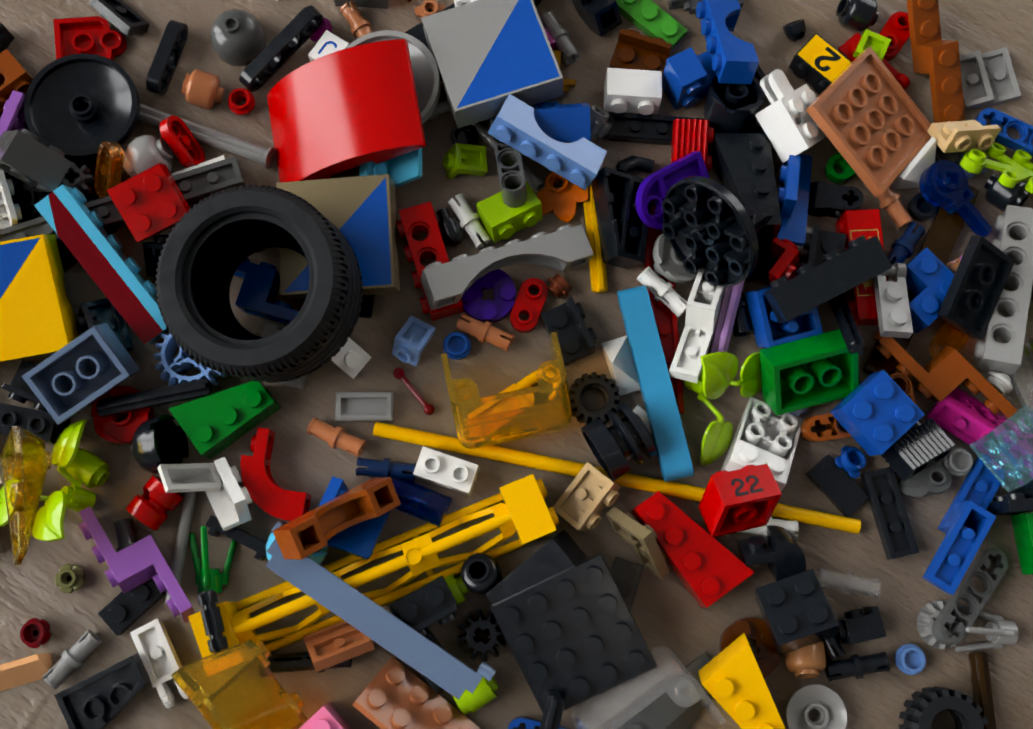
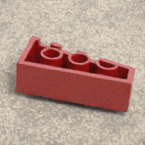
(694, 555)

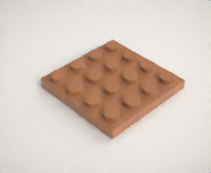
(871, 121)

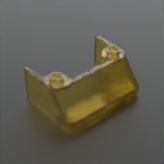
(513, 413)

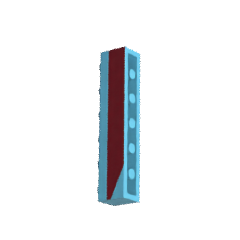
(104, 261)

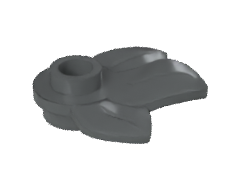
(922, 482)

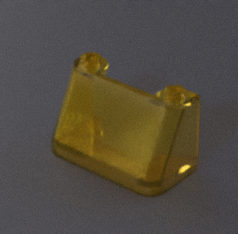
(239, 690)

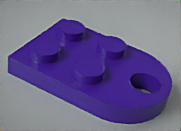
(657, 185)

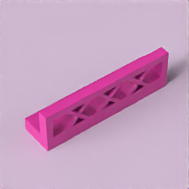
(963, 416)

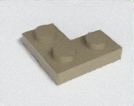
(641, 538)

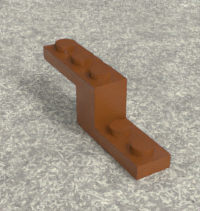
(936, 58)
(944, 374)

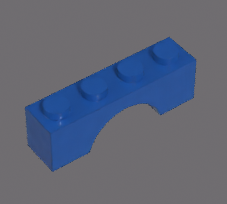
(731, 57)

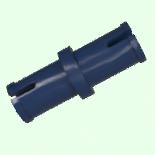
(904, 246)
(385, 468)

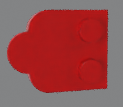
(87, 36)

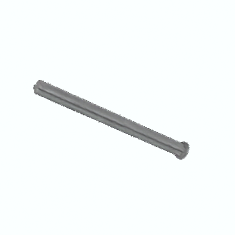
(214, 138)

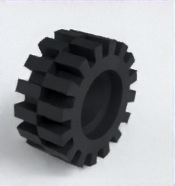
(599, 383)

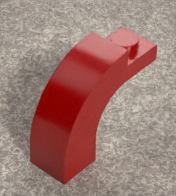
(261, 485)

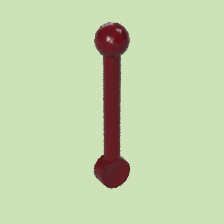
(400, 375)

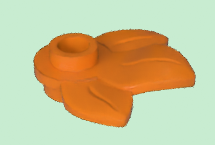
(561, 200)

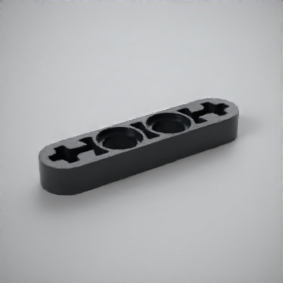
(281, 48)

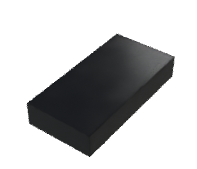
(837, 486)

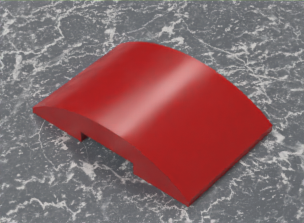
(345, 111)

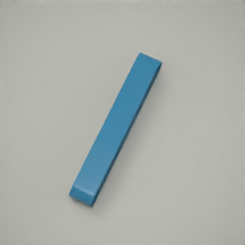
(655, 384)

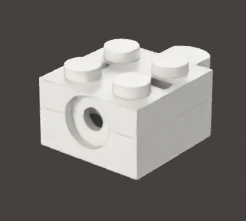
(786, 119)

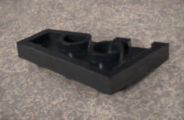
(103, 695)

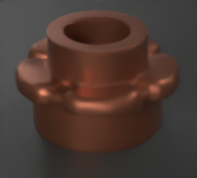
(559, 286)

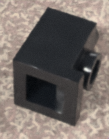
(861, 626)

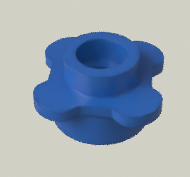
(851, 461)

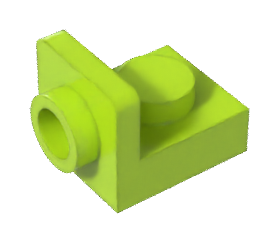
(465, 160)

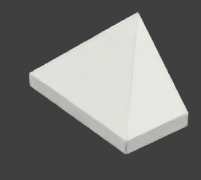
(911, 175)
(621, 365)
(189, 477)

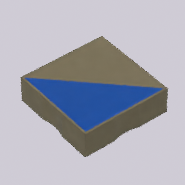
(367, 218)

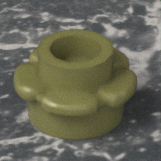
(77, 575)

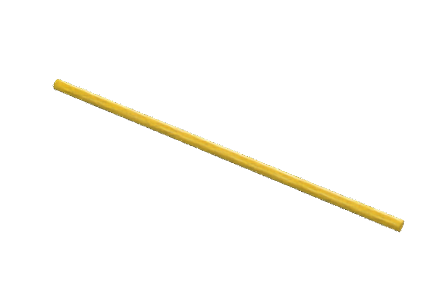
(573, 468)

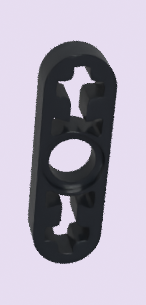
(167, 57)

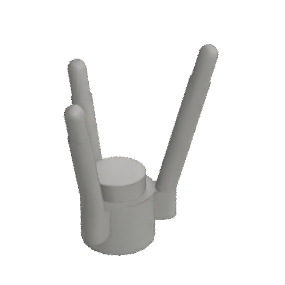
(996, 631)

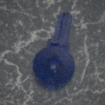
(947, 187)

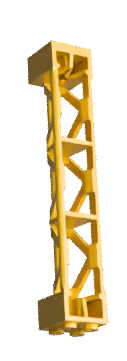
(522, 512)

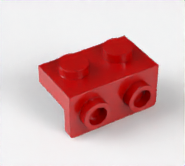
(786, 259)

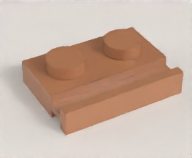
(336, 645)

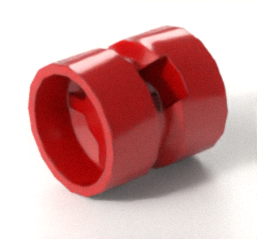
(154, 503)

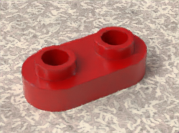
(896, 32)
(181, 141)
(528, 304)

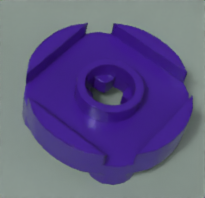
(490, 310)

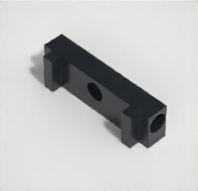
(239, 536)

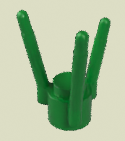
(207, 577)

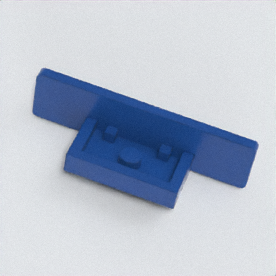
(794, 197)

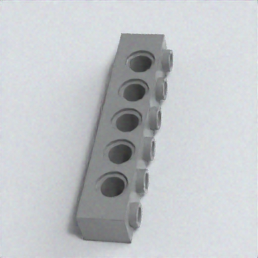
(1008, 356)

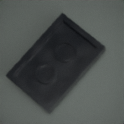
(976, 287)

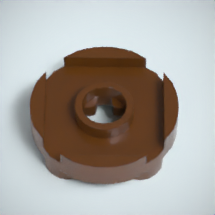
(757, 630)

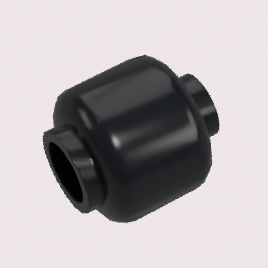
(857, 13)
(1002, 196)
(479, 565)

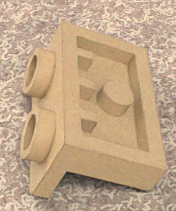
(963, 135)
(587, 498)

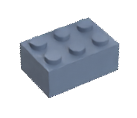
(81, 373)

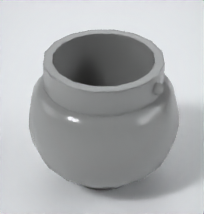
(145, 153)

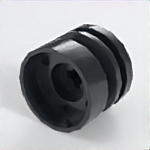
(619, 441)

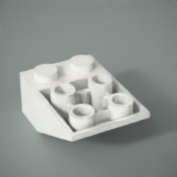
(764, 440)

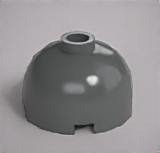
(237, 37)

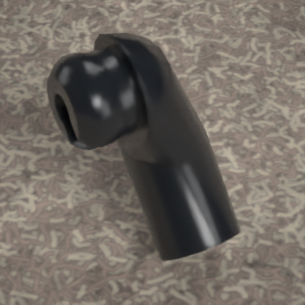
(635, 163)

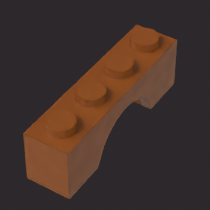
(314, 529)

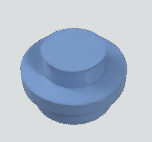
(910, 659)

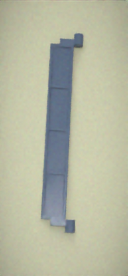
(377, 623)

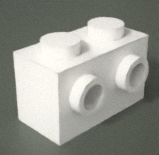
(632, 91)

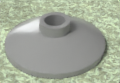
(829, 705)

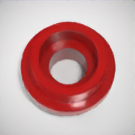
(238, 95)

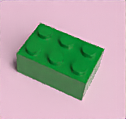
(807, 372)

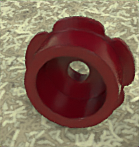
(27, 632)

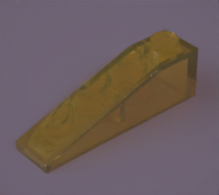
(24, 473)

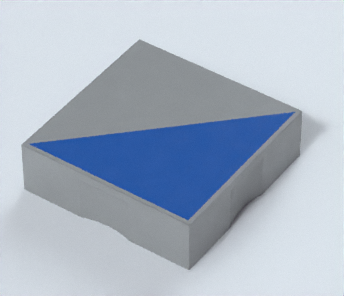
(489, 53)

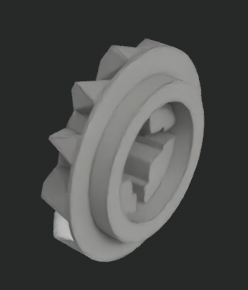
(925, 624)

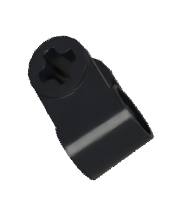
(832, 199)

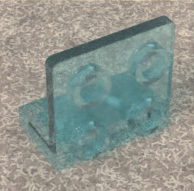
(1009, 450)

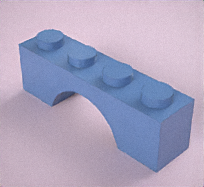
(518, 129)

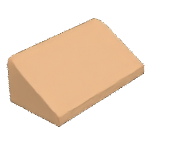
(24, 670)

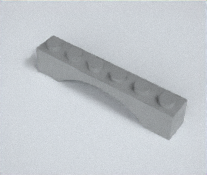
(559, 250)

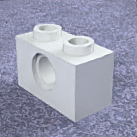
(446, 471)

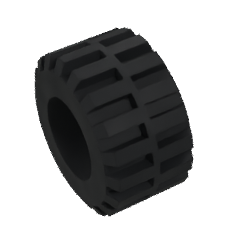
(934, 700)

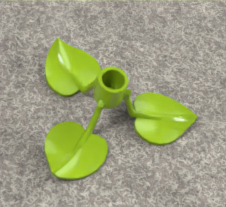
(716, 376)
(50, 518)

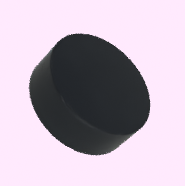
(921, 209)

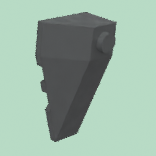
(665, 713)

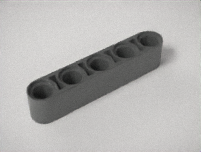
(510, 173)

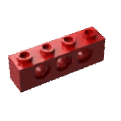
(422, 219)

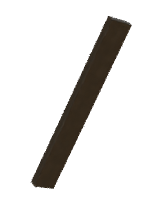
(940, 241)

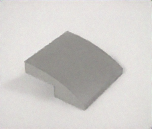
(988, 79)

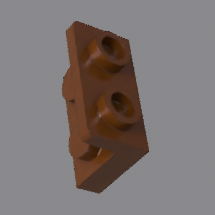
(640, 52)

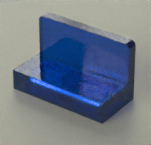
(421, 501)

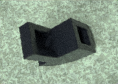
(599, 15)
(776, 549)

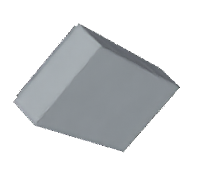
(364, 407)

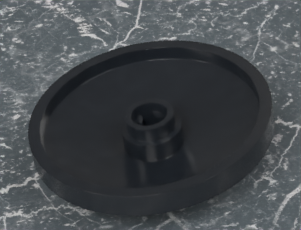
(81, 104)

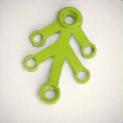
(1013, 169)

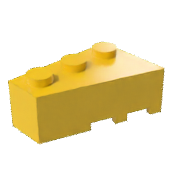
(740, 687)

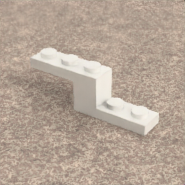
(699, 328)

